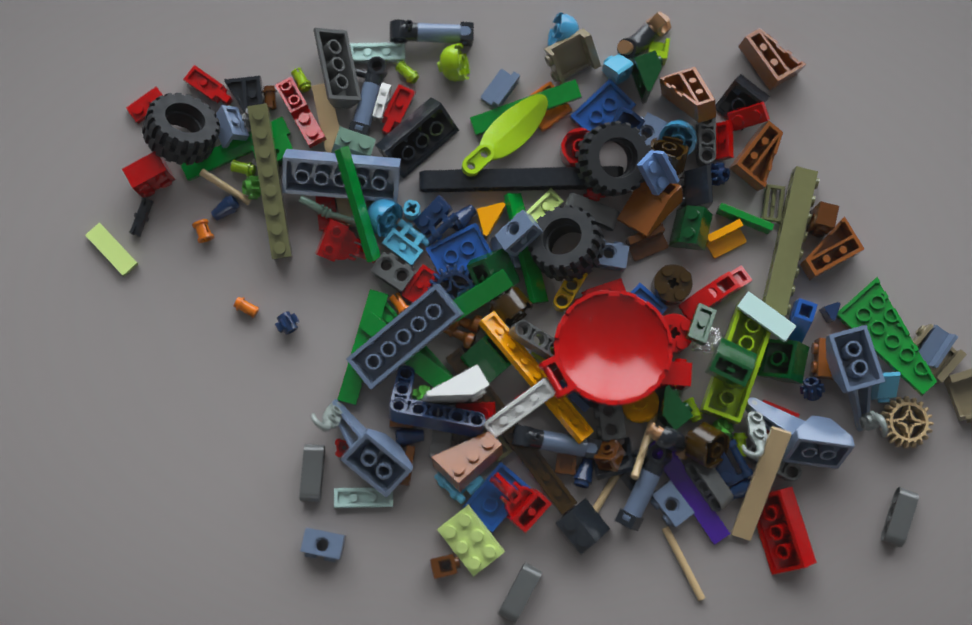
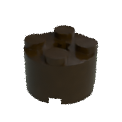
(674, 149)
(681, 280)
(511, 306)
(707, 445)

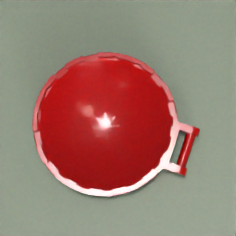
(610, 349)

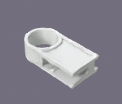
(382, 101)

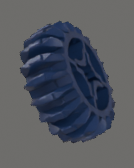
(449, 274)

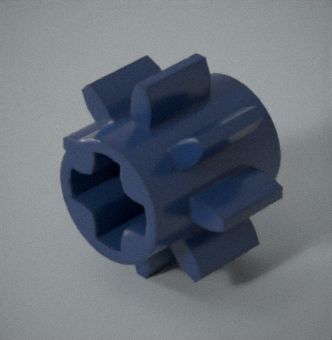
(719, 174)
(287, 322)
(812, 389)

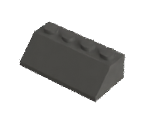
(337, 67)

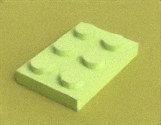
(471, 540)

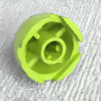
(454, 63)

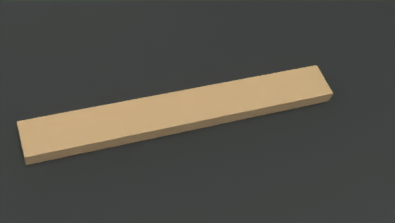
(329, 126)

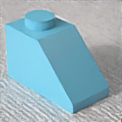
(617, 68)
(886, 390)

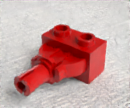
(338, 243)
(523, 505)

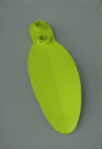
(507, 133)

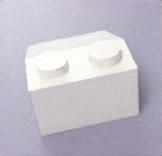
(461, 388)

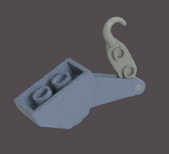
(856, 368)
(812, 442)
(370, 452)

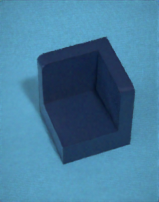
(629, 116)

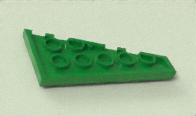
(888, 335)

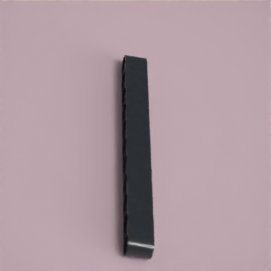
(507, 179)

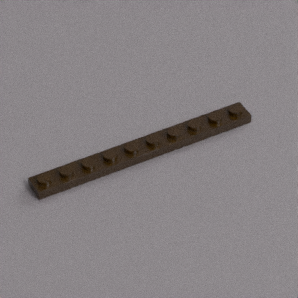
(529, 456)

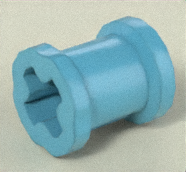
(414, 205)

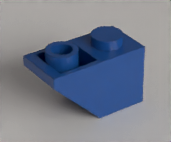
(802, 316)

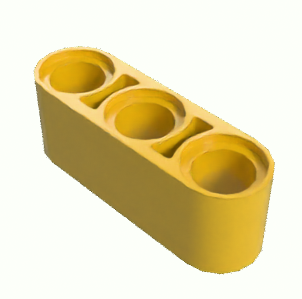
(567, 294)

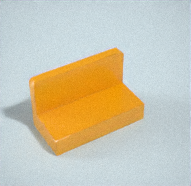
(726, 239)

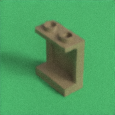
(571, 56)
(950, 361)
(960, 392)

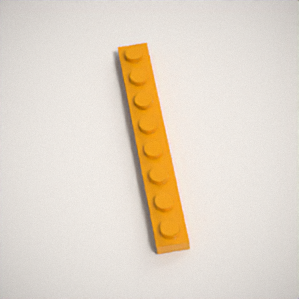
(529, 370)

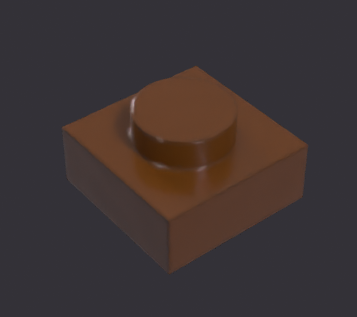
(565, 464)

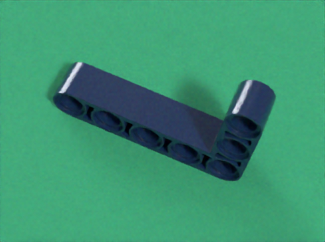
(429, 411)

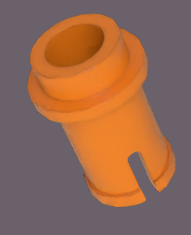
(398, 303)
(246, 307)

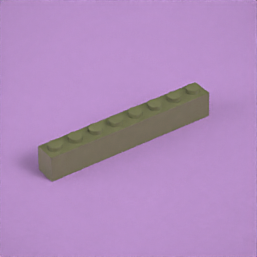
(270, 181)
(790, 239)

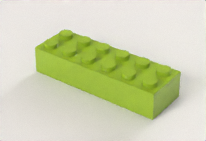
(724, 399)

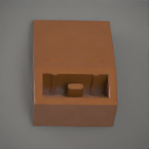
(647, 211)

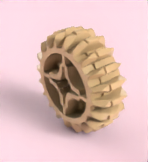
(906, 414)

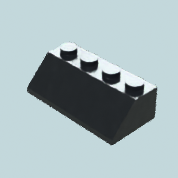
(418, 136)

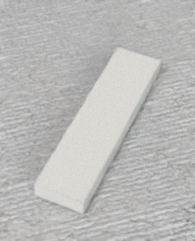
(520, 408)

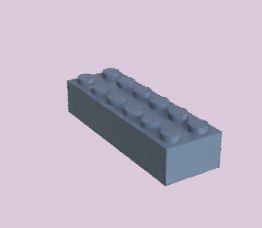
(320, 175)
(405, 336)

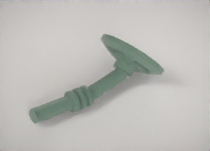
(328, 213)

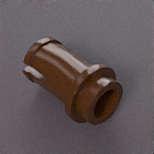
(269, 95)

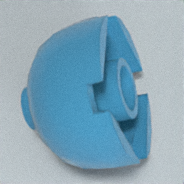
(563, 29)
(681, 130)
(384, 216)

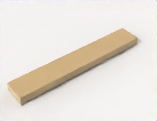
(761, 483)

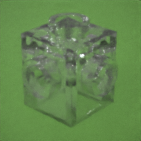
(711, 344)

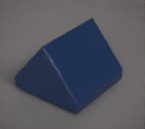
(830, 312)

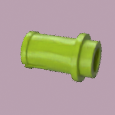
(410, 75)
(303, 84)
(244, 168)
(697, 415)
(741, 440)

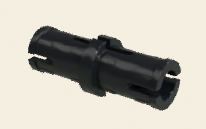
(141, 217)

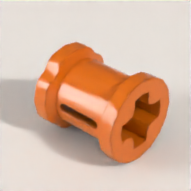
(203, 231)

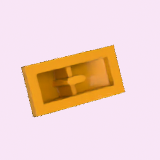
(489, 216)

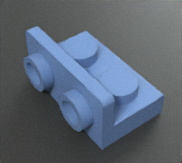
(657, 171)

